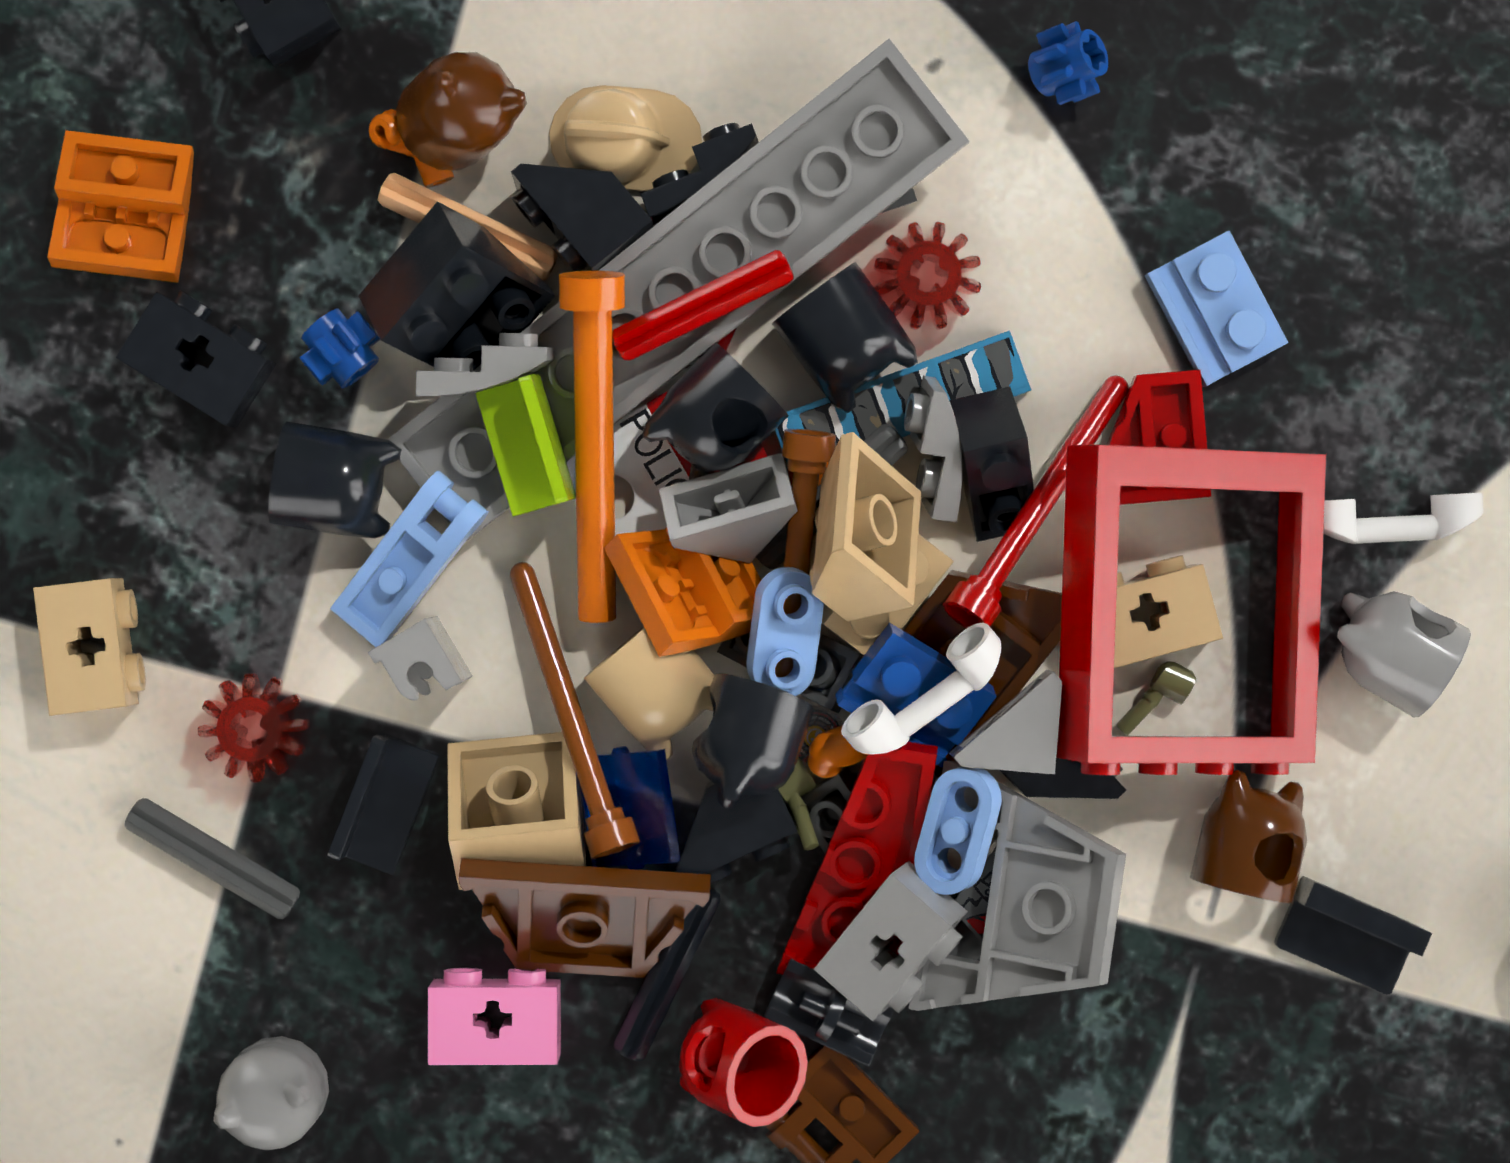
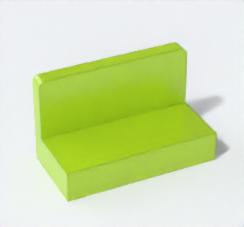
(526, 445)

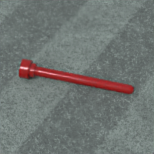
(980, 595)

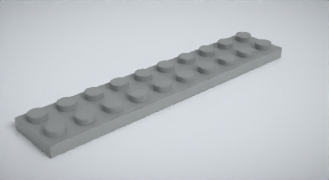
(790, 193)

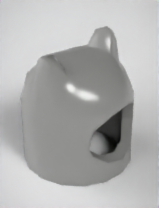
(1401, 649)
(271, 1093)

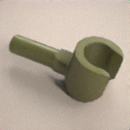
(1169, 681)
(797, 786)

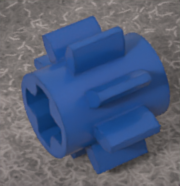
(1068, 62)
(340, 348)

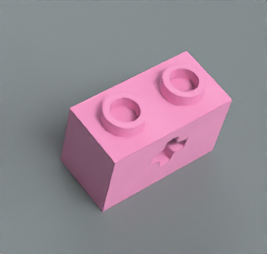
(524, 1038)

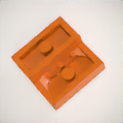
(121, 206)
(682, 594)

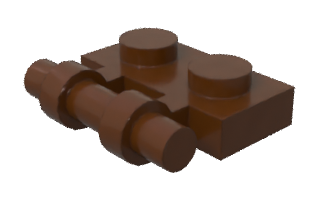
(849, 1107)

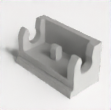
(420, 654)

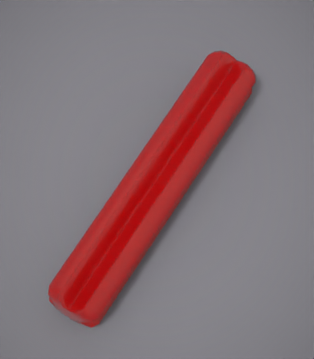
(702, 305)

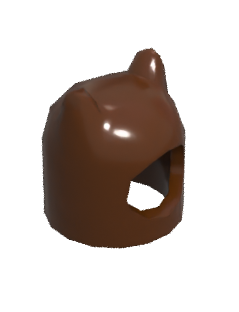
(457, 110)
(1252, 840)

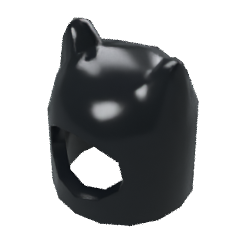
(845, 336)
(715, 414)
(329, 480)
(750, 738)

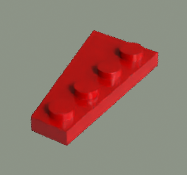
(868, 844)

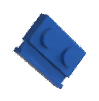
(902, 670)

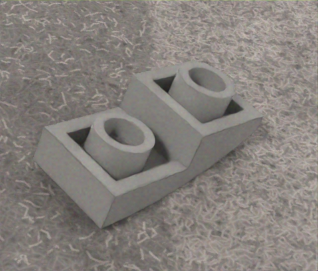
(512, 359)
(936, 433)

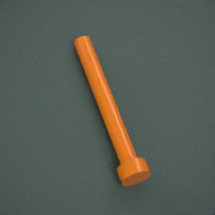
(592, 300)

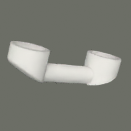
(1447, 516)
(878, 731)

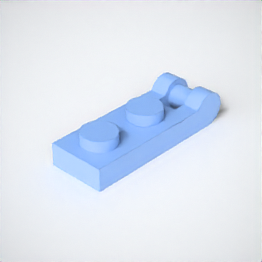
(407, 561)

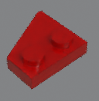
(1162, 413)

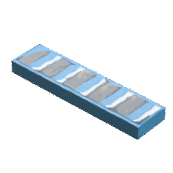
(961, 373)

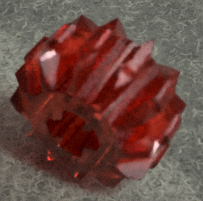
(946, 266)
(233, 734)

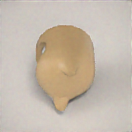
(652, 693)

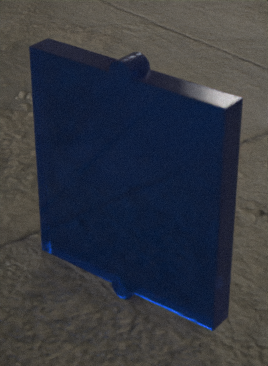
(642, 789)

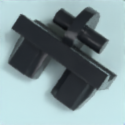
(821, 1013)

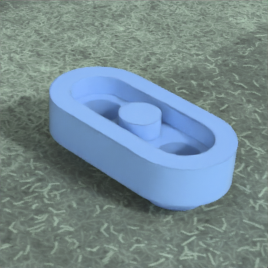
(784, 635)
(957, 826)

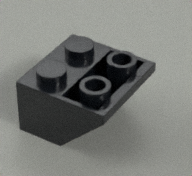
(452, 291)

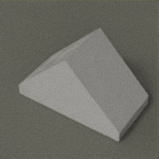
(730, 510)
(1019, 734)

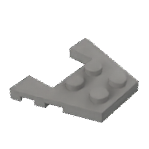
(1045, 914)

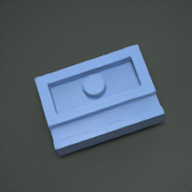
(1216, 308)

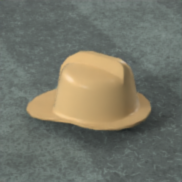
(625, 132)

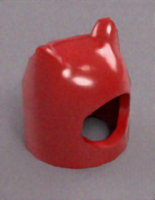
(742, 1063)

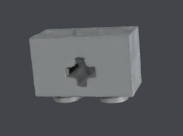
(861, 960)

